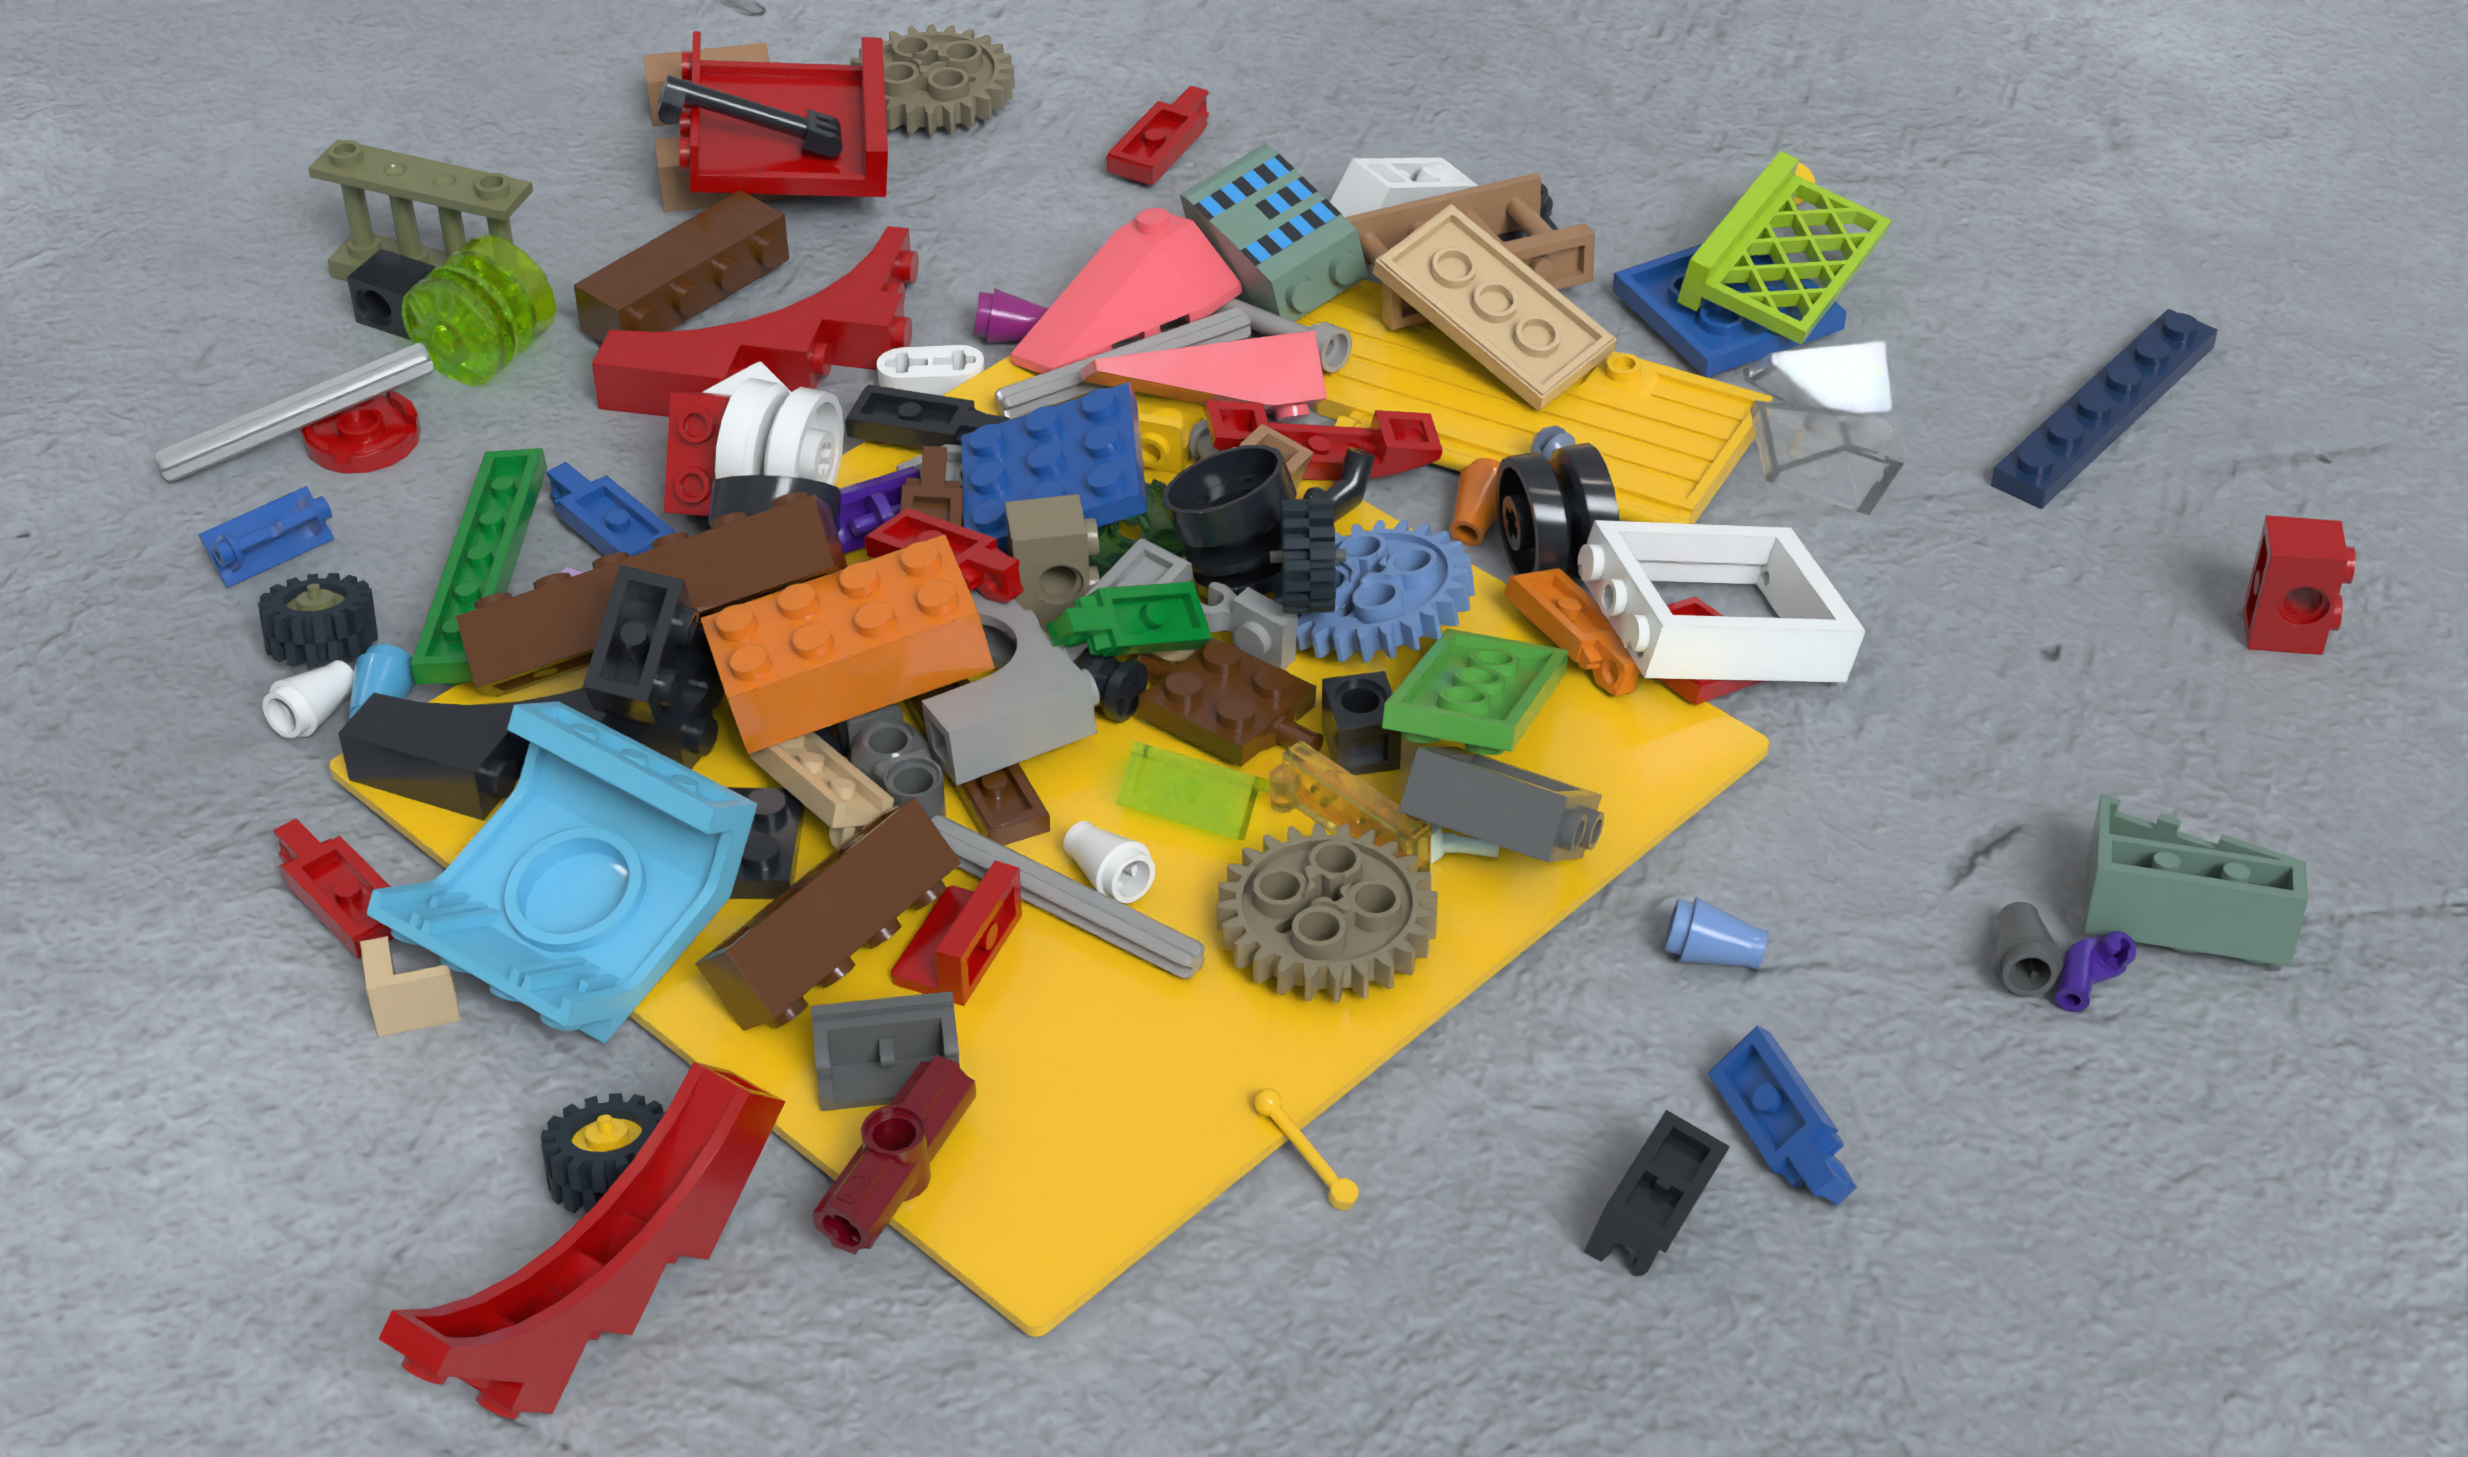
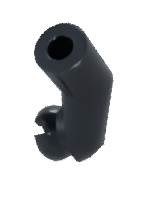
(1351, 484)

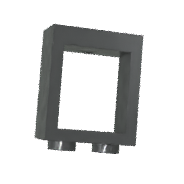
(1502, 804)

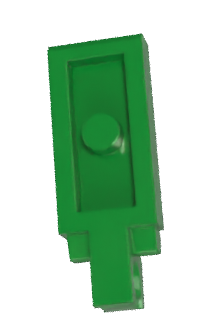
(1134, 620)

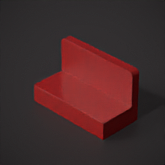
(962, 936)

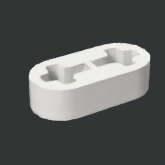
(929, 368)

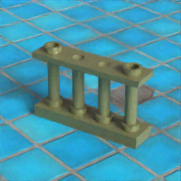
(410, 180)

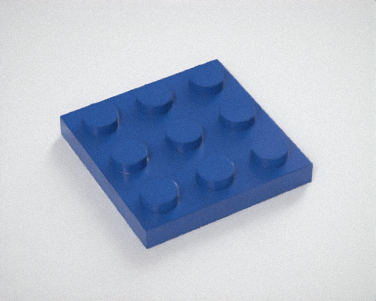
(1711, 336)
(1057, 451)

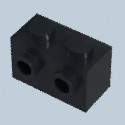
(640, 644)

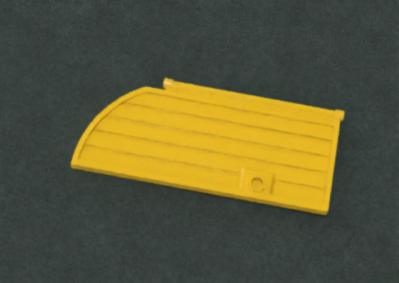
(1657, 427)

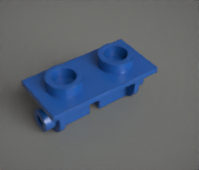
(268, 536)

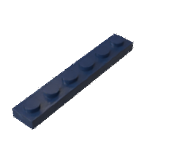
(2103, 408)

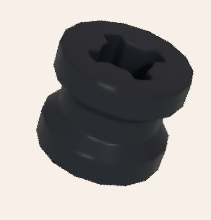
(1117, 683)

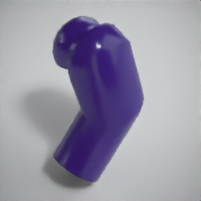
(2091, 963)

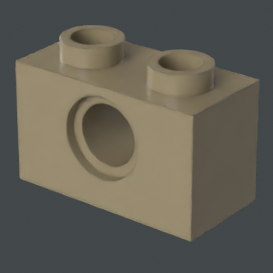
(1052, 553)

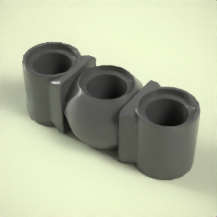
(894, 757)

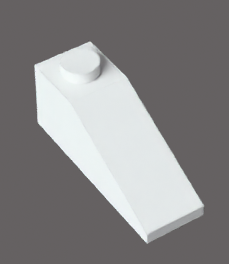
(1388, 182)

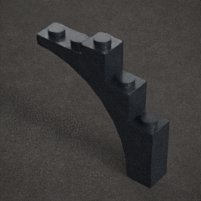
(470, 760)

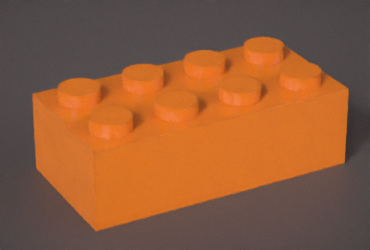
(847, 643)

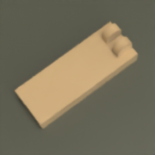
(825, 784)

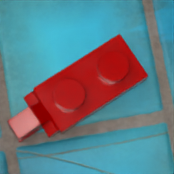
(1160, 137)
(977, 554)
(331, 883)

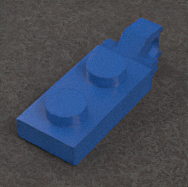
(604, 512)
(1782, 1116)

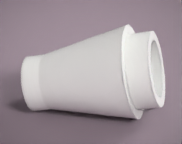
(306, 700)
(1110, 861)

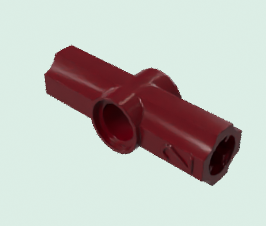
(894, 1155)

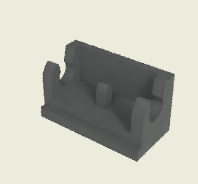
(876, 1044)

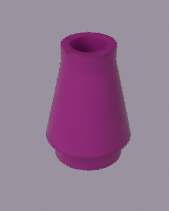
(1005, 317)

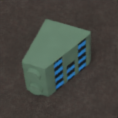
(1276, 234)

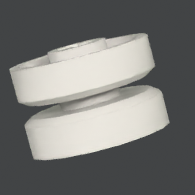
(780, 433)

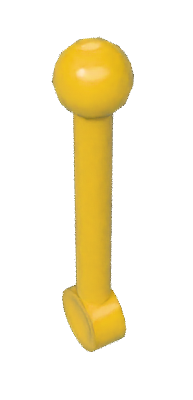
(1342, 1191)

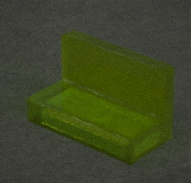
(1190, 790)

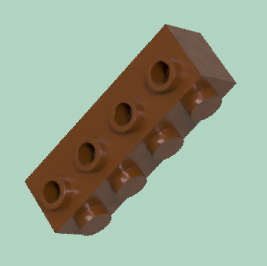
(684, 269)
(828, 916)

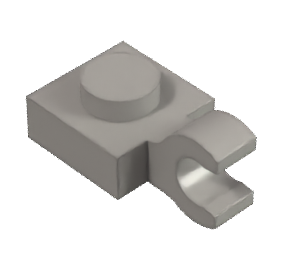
(1254, 623)

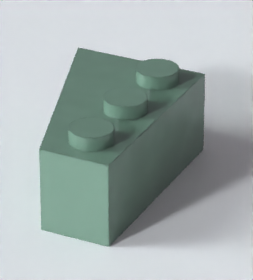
(2192, 891)

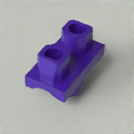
(870, 505)

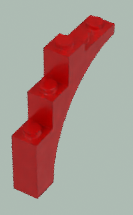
(838, 326)
(670, 1202)

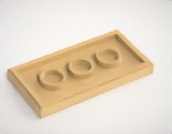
(1494, 306)

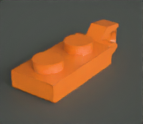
(1574, 624)

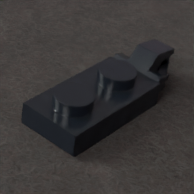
(914, 418)

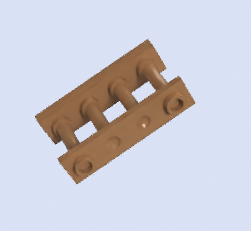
(1558, 256)

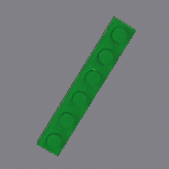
(479, 558)

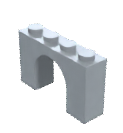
(1017, 712)

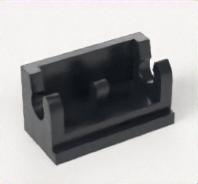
(1657, 1192)

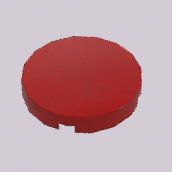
(365, 436)

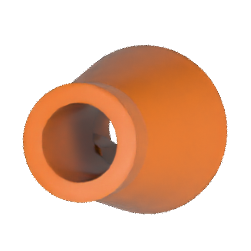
(1475, 502)

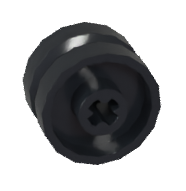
(1552, 506)

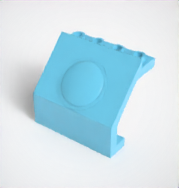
(580, 875)

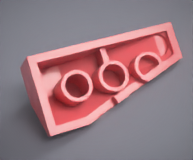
(1130, 287)
(1268, 370)

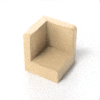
(408, 998)

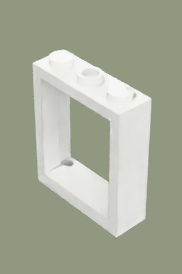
(1808, 643)

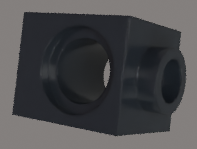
(379, 289)
(1354, 723)

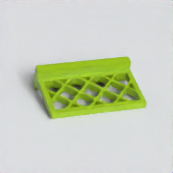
(1749, 232)

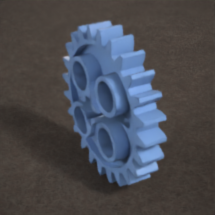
(1389, 592)

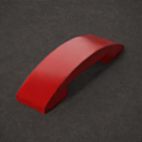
(1395, 437)

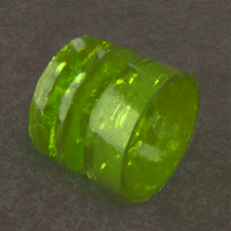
(479, 309)

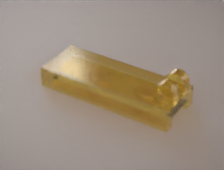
(1337, 797)

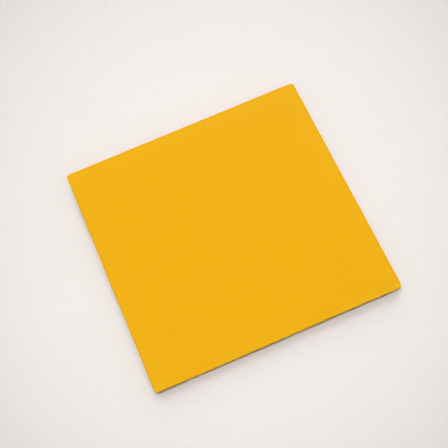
(1100, 1079)

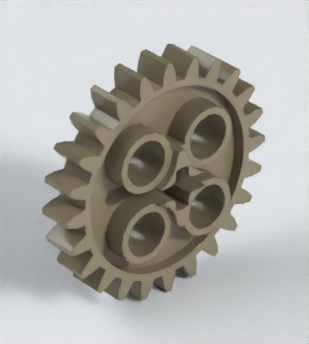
(943, 78)
(1327, 912)

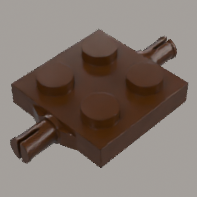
(1228, 702)

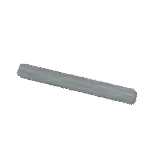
(1067, 384)
(294, 412)
(1078, 903)

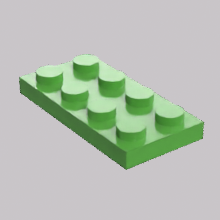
(1475, 691)

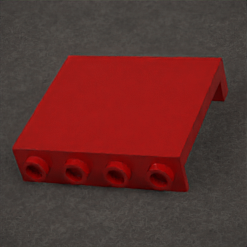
(742, 156)

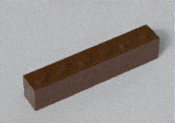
(738, 560)

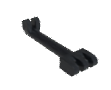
(817, 130)

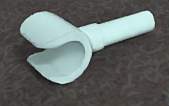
(1452, 843)

